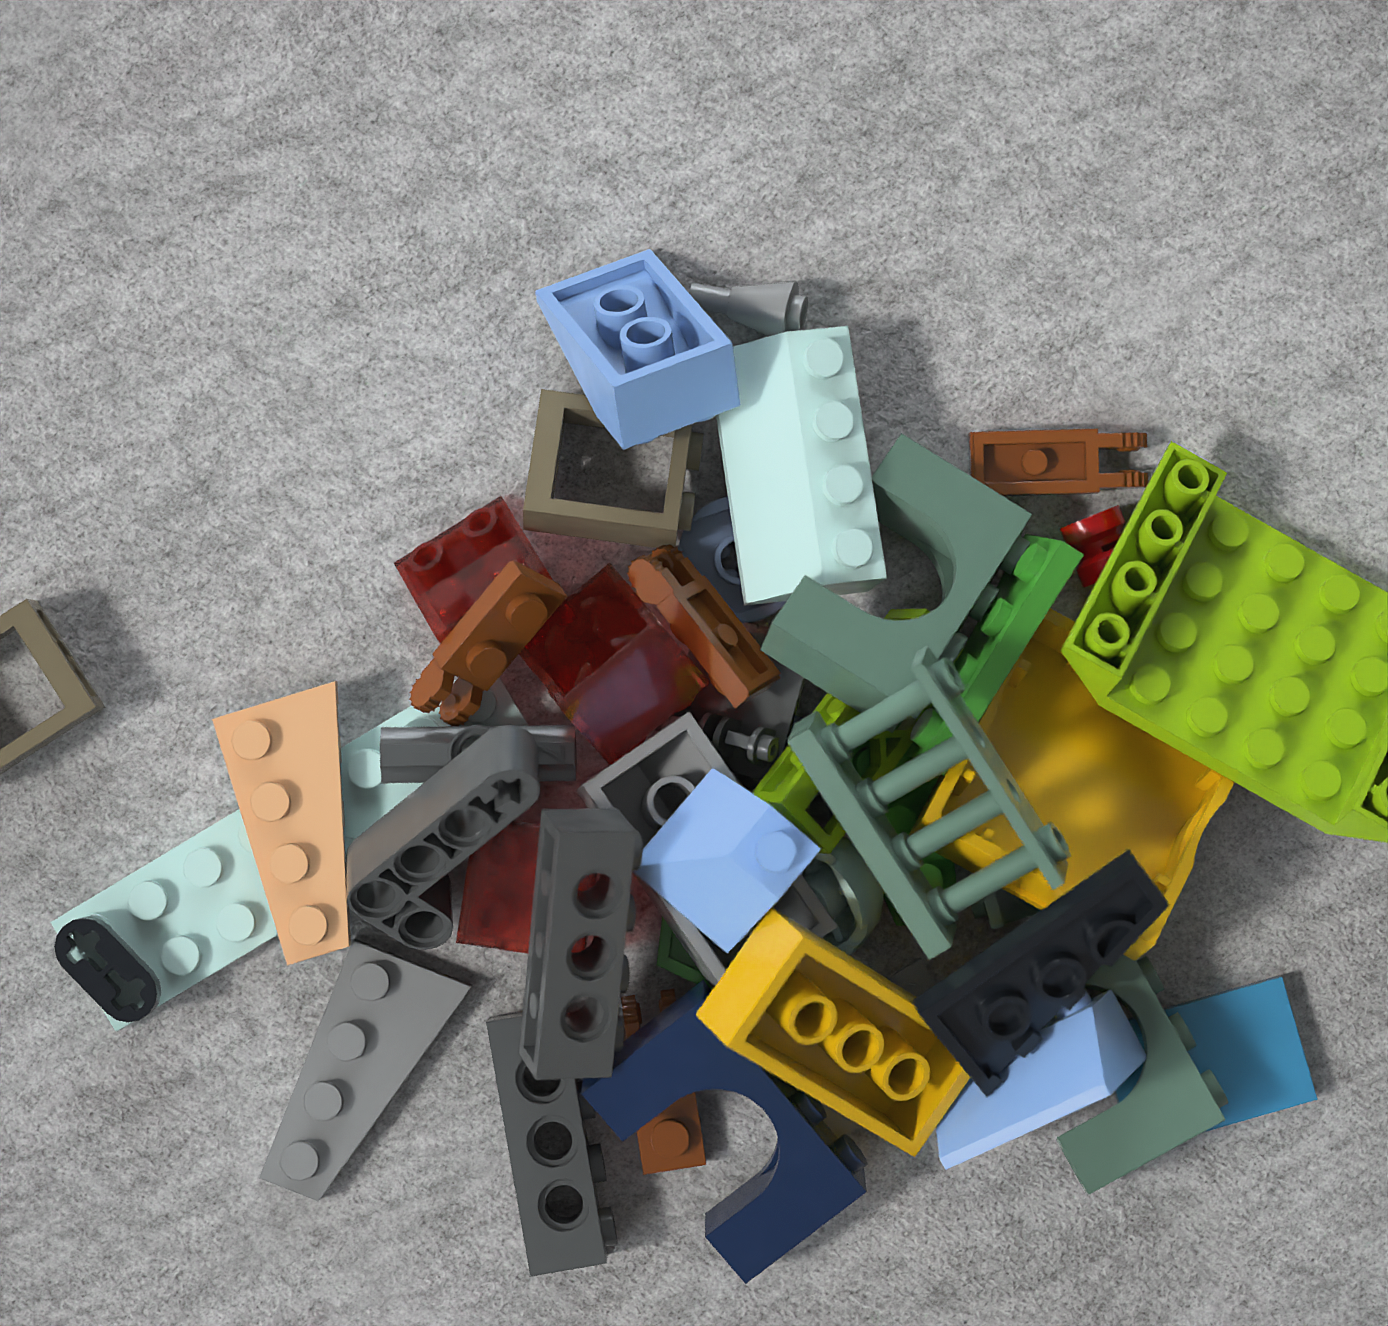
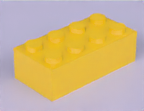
(834, 1032)

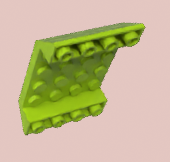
(1243, 652)

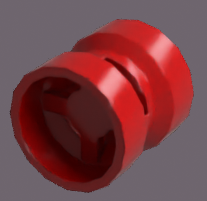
(1095, 539)

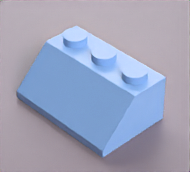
(1075, 1064)

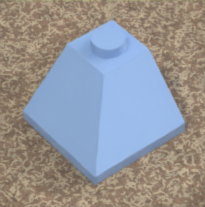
(724, 859)

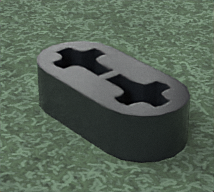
(97, 980)

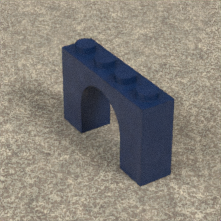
(810, 1170)

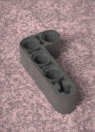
(403, 859)

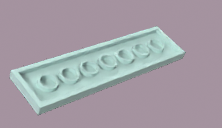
(206, 896)

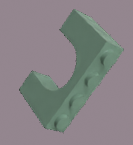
(963, 532)
(1168, 1100)

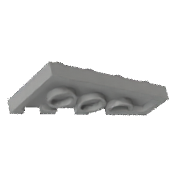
(363, 1051)

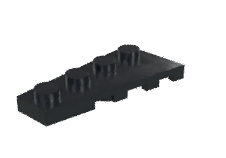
(1020, 982)

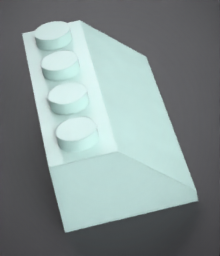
(800, 468)

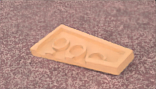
(290, 798)

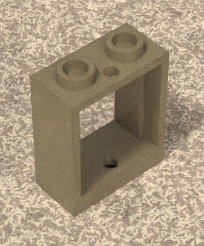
(596, 521)
(60, 670)

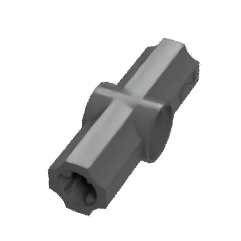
(420, 752)

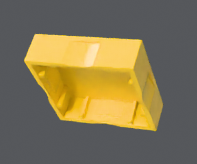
(1088, 776)

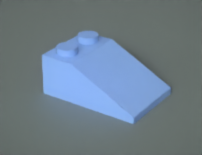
(641, 348)

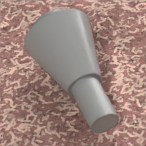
(761, 307)

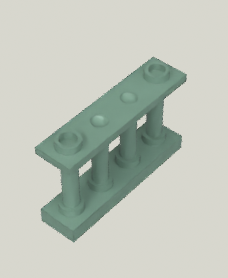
(898, 857)

